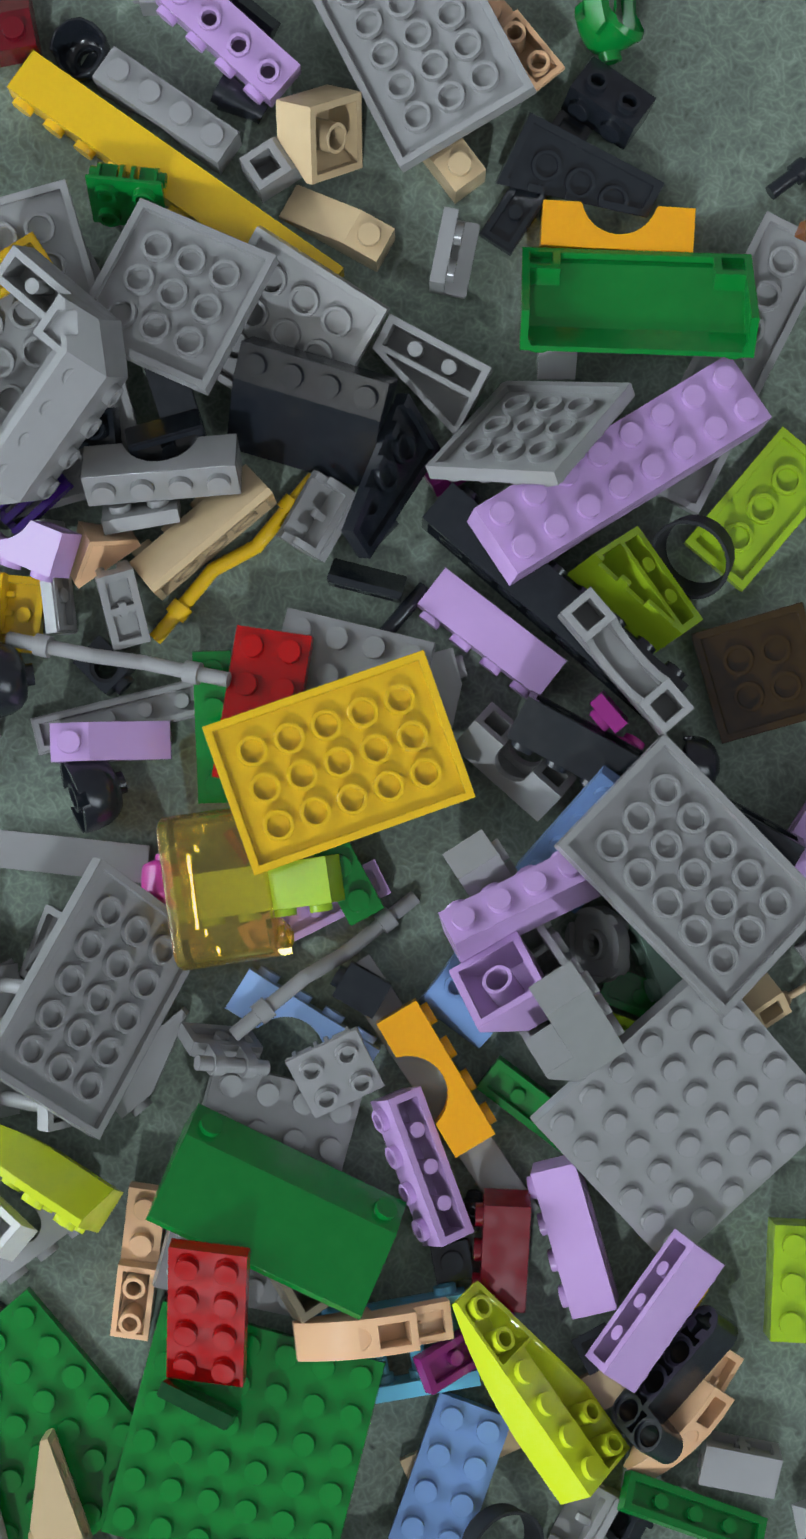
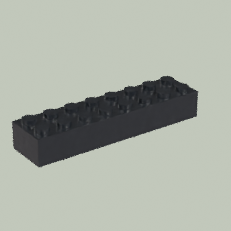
(537, 596)

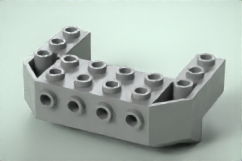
(70, 387)
(580, 1024)

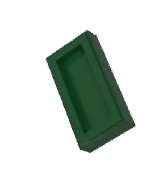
(197, 1403)

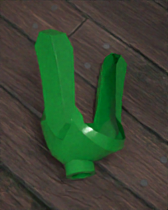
(603, 32)

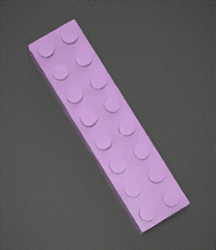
(622, 469)

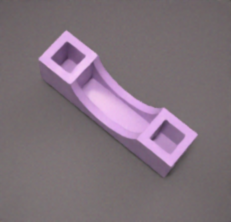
(42, 548)

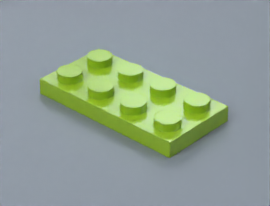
(758, 510)

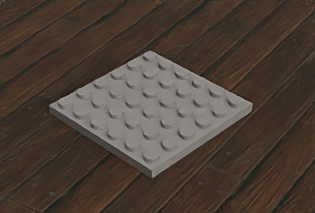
(682, 1117)

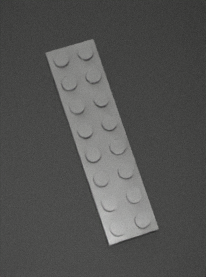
(781, 294)

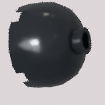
(14, 680)
(94, 792)

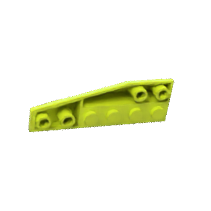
(55, 1182)
(539, 1399)

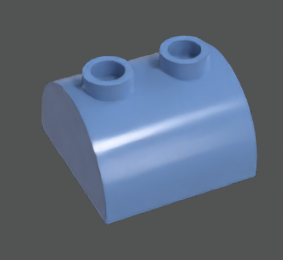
(449, 1006)

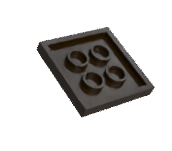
(755, 671)

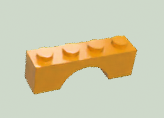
(568, 226)
(462, 1119)

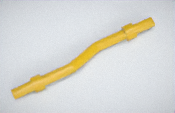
(180, 608)

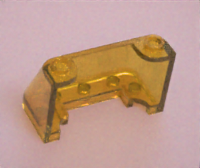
(212, 897)

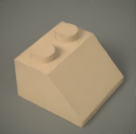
(322, 131)

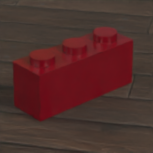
(503, 1245)

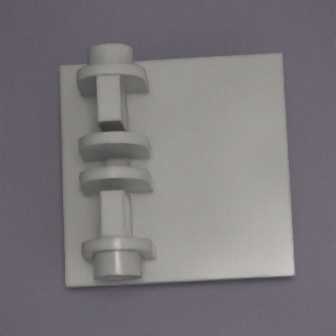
(334, 1071)

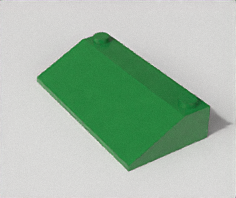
(638, 302)
(291, 1210)

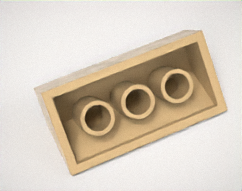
(200, 535)

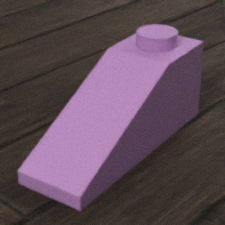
(110, 741)

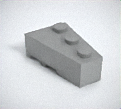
(435, 371)

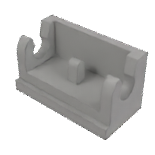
(317, 516)
(122, 606)
(739, 1464)
(587, 1517)

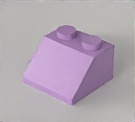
(497, 986)

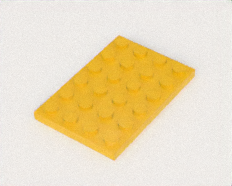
(338, 762)

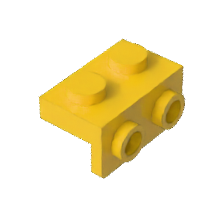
(20, 606)

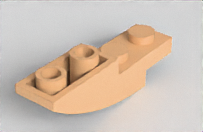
(530, 48)
(136, 1269)
(375, 1334)
(695, 1416)

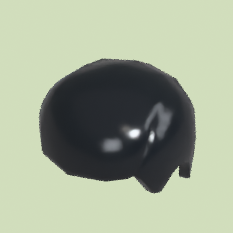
(73, 41)
(703, 755)

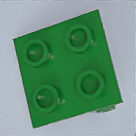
(115, 196)

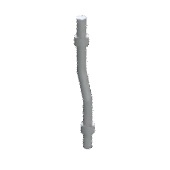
(189, 672)
(265, 1009)

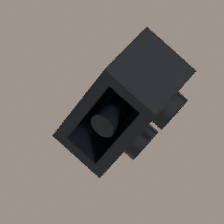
(608, 103)

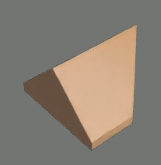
(99, 551)

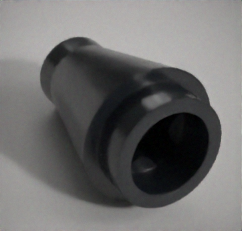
(233, 100)

